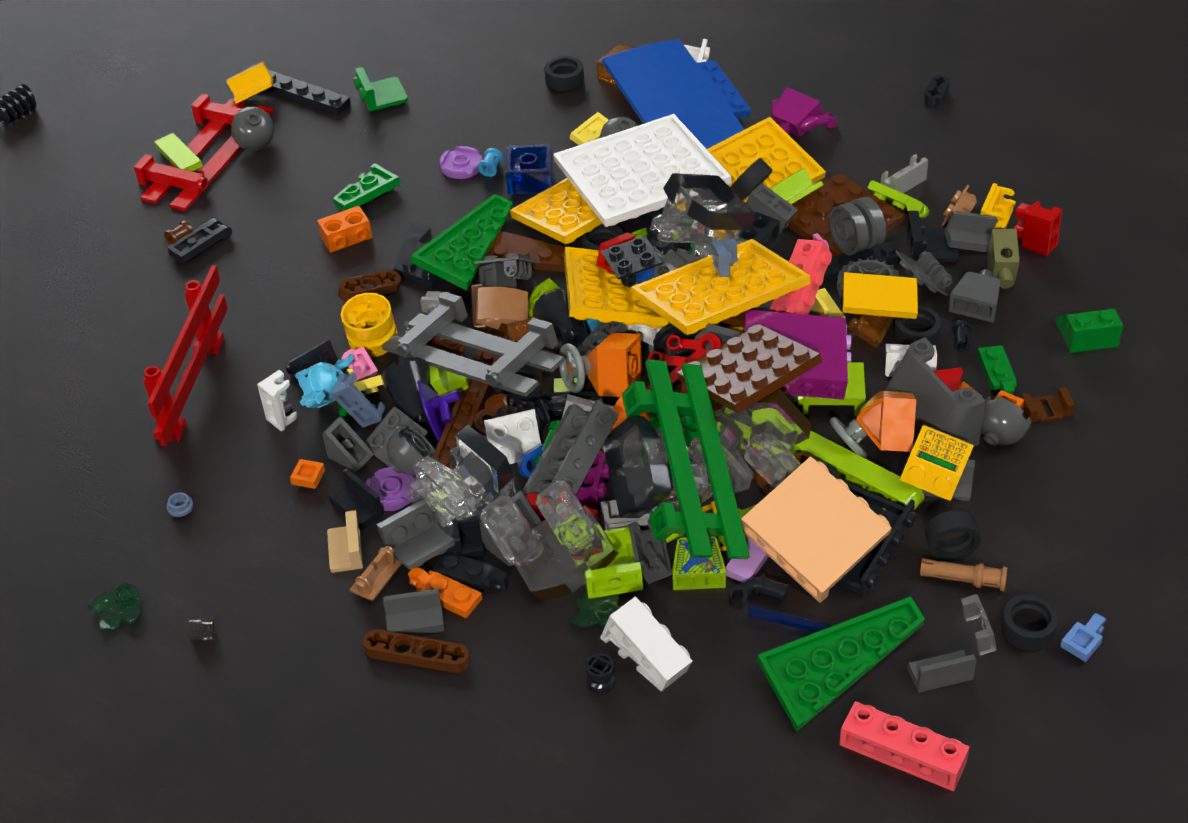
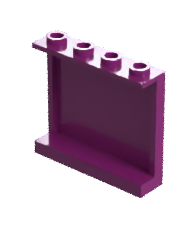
(820, 334)

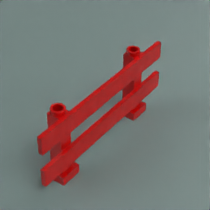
(193, 183)
(208, 341)

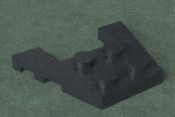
(414, 241)

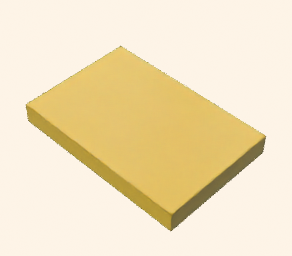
(880, 295)

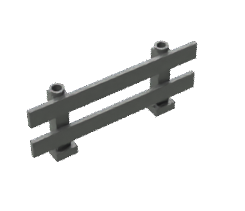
(502, 372)

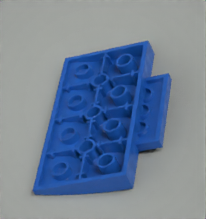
(668, 81)

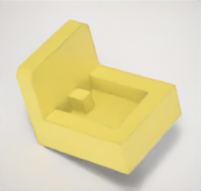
(368, 385)

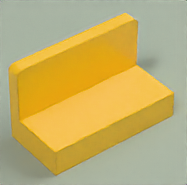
(250, 82)

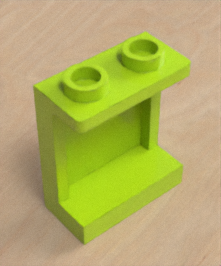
(854, 393)
(621, 574)

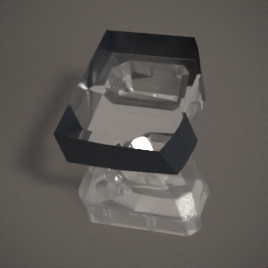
(701, 212)
(642, 469)
(476, 480)

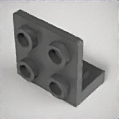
(414, 535)

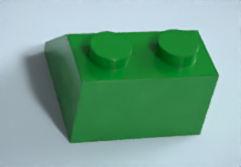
(1090, 330)

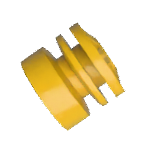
(368, 322)

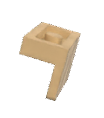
(345, 545)

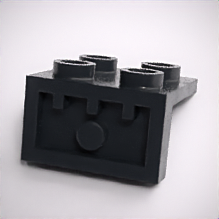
(928, 240)

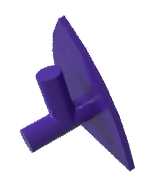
(437, 407)

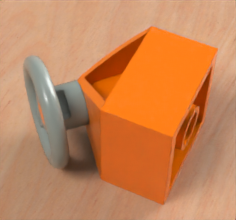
(610, 365)
(886, 419)

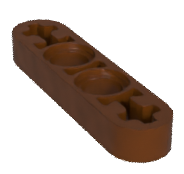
(414, 654)

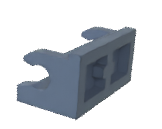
(355, 401)

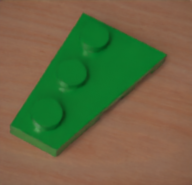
(367, 188)

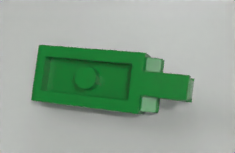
(997, 368)

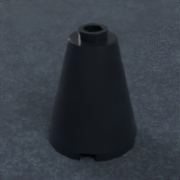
(554, 309)
(403, 387)

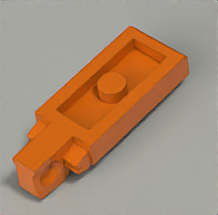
(453, 595)

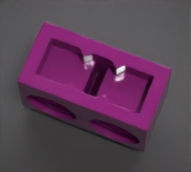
(593, 485)

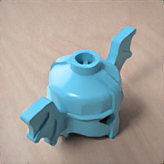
(320, 382)

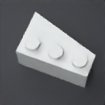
(646, 643)

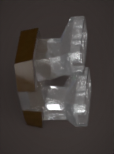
(763, 435)
(557, 550)

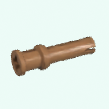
(978, 574)

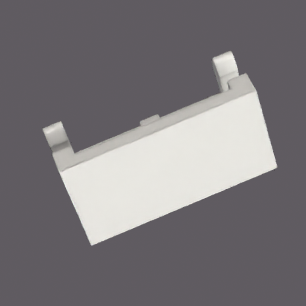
(276, 401)

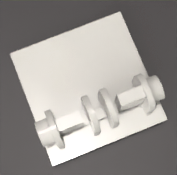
(513, 434)

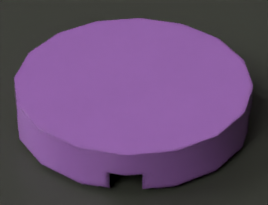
(460, 163)
(390, 488)

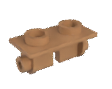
(962, 202)
(376, 574)

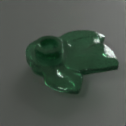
(117, 606)
(594, 610)

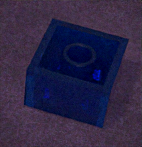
(529, 168)

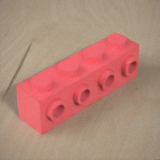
(812, 258)
(904, 745)

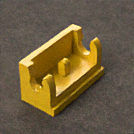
(999, 206)

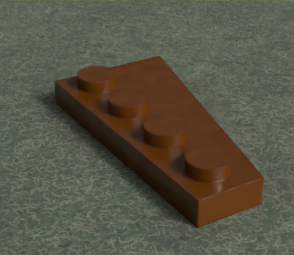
(549, 255)

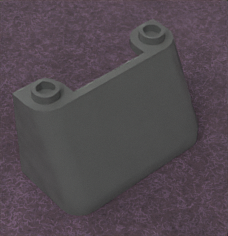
(937, 407)

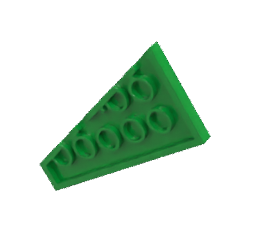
(466, 241)
(826, 663)

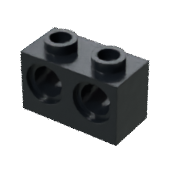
(764, 230)

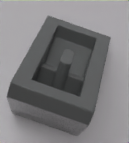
(345, 445)

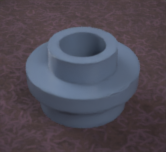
(179, 504)

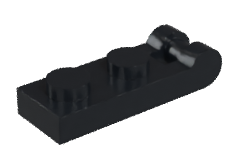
(199, 240)

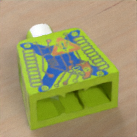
(698, 571)

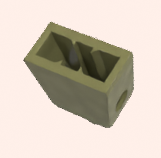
(1003, 266)

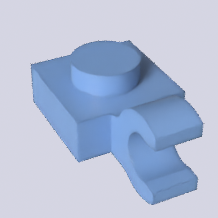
(1085, 639)

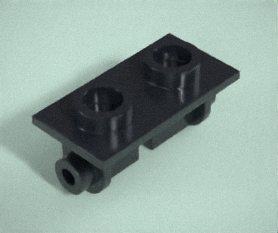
(322, 353)

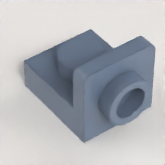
(724, 255)

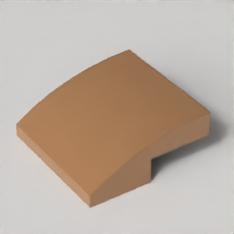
(500, 306)

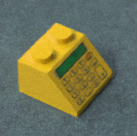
(936, 462)

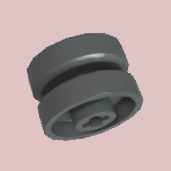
(857, 225)

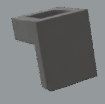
(494, 276)

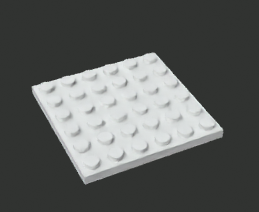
(627, 170)

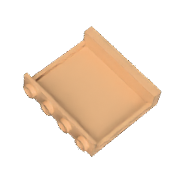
(815, 527)

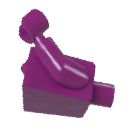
(799, 113)

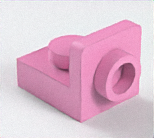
(361, 364)

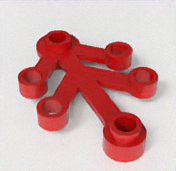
(678, 361)

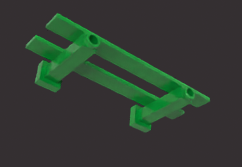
(690, 518)

